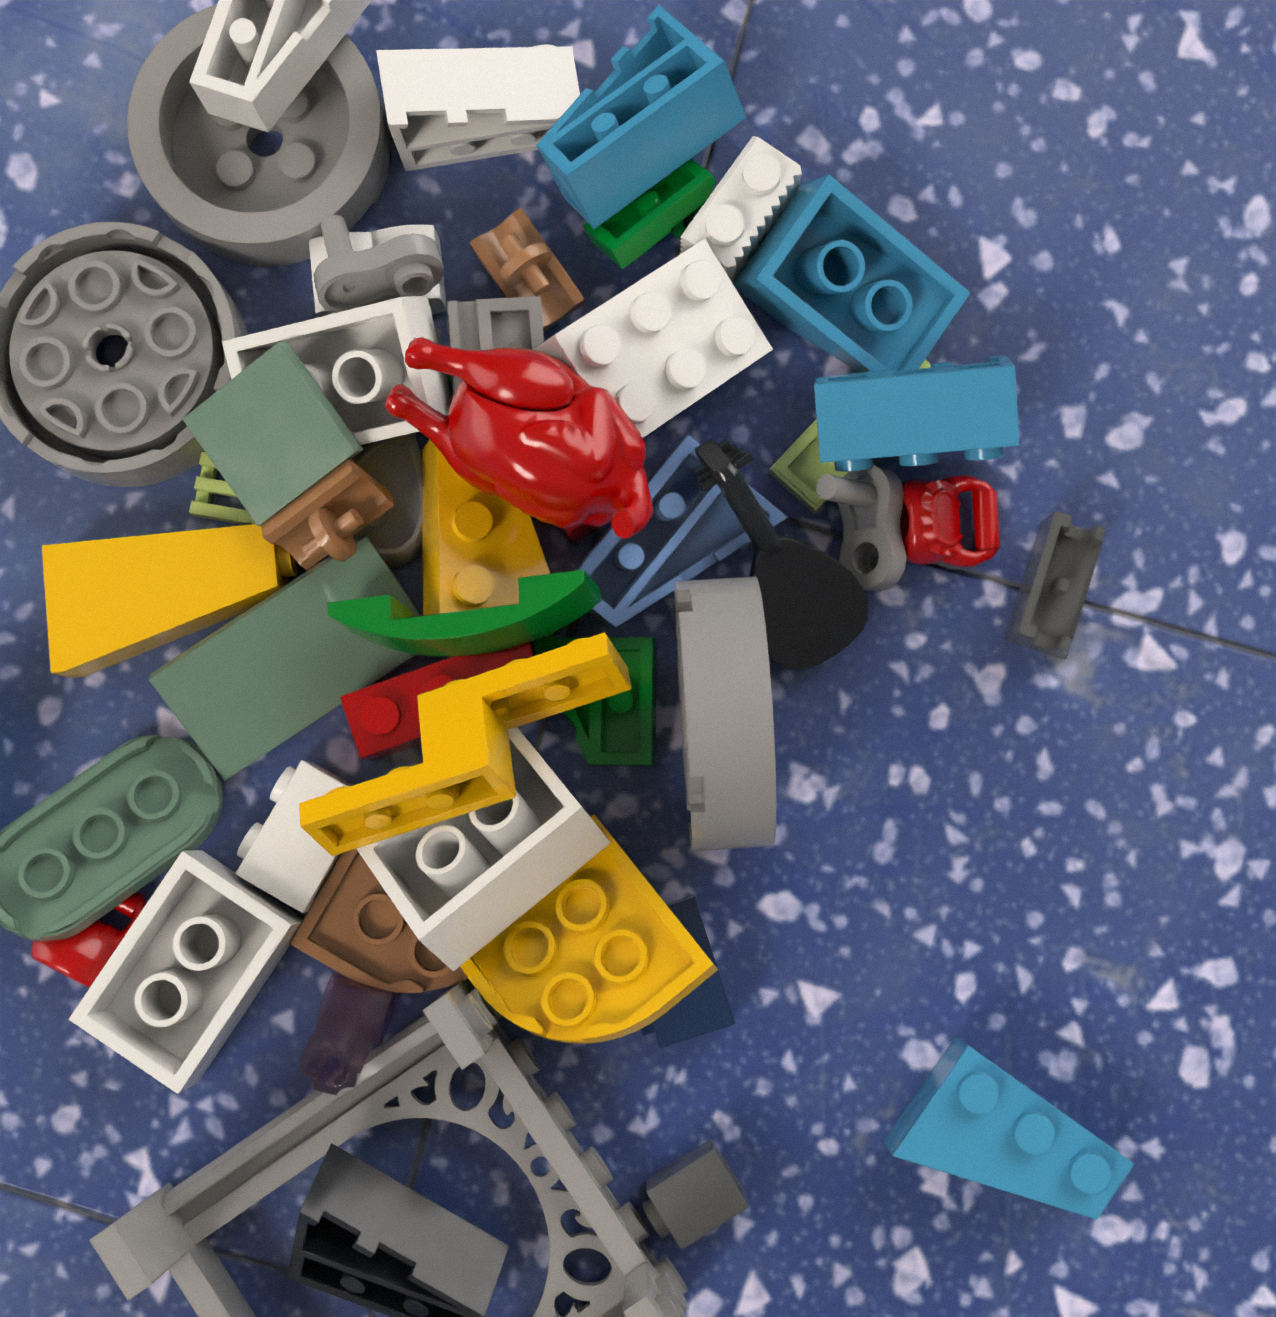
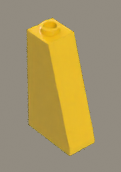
(148, 590)

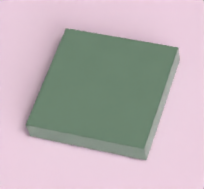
(272, 432)

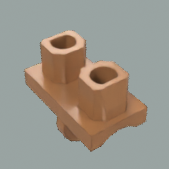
(527, 267)
(329, 515)

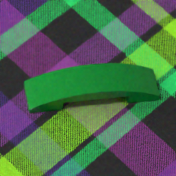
(544, 607)

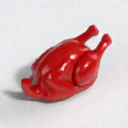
(533, 436)

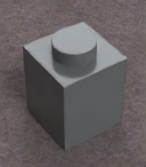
(693, 1195)

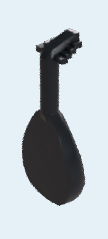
(807, 595)

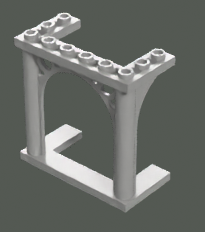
(457, 1029)

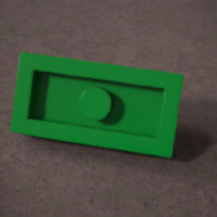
(653, 214)

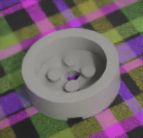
(245, 203)
(100, 419)
(726, 713)

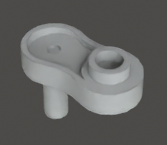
(360, 278)
(871, 516)

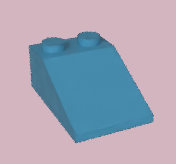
(850, 281)

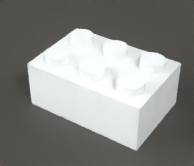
(664, 339)
(358, 361)
(487, 867)
(187, 970)

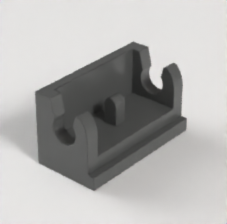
(1055, 586)

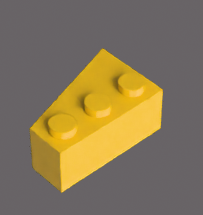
(471, 543)

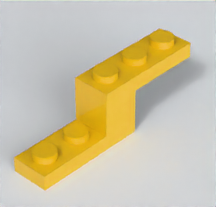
(466, 745)

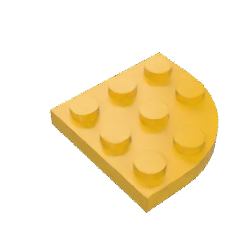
(591, 956)

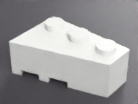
(266, 53)
(473, 100)

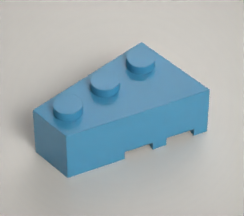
(643, 120)
(917, 414)

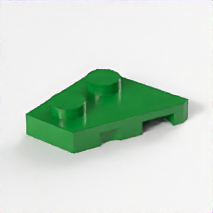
(622, 726)

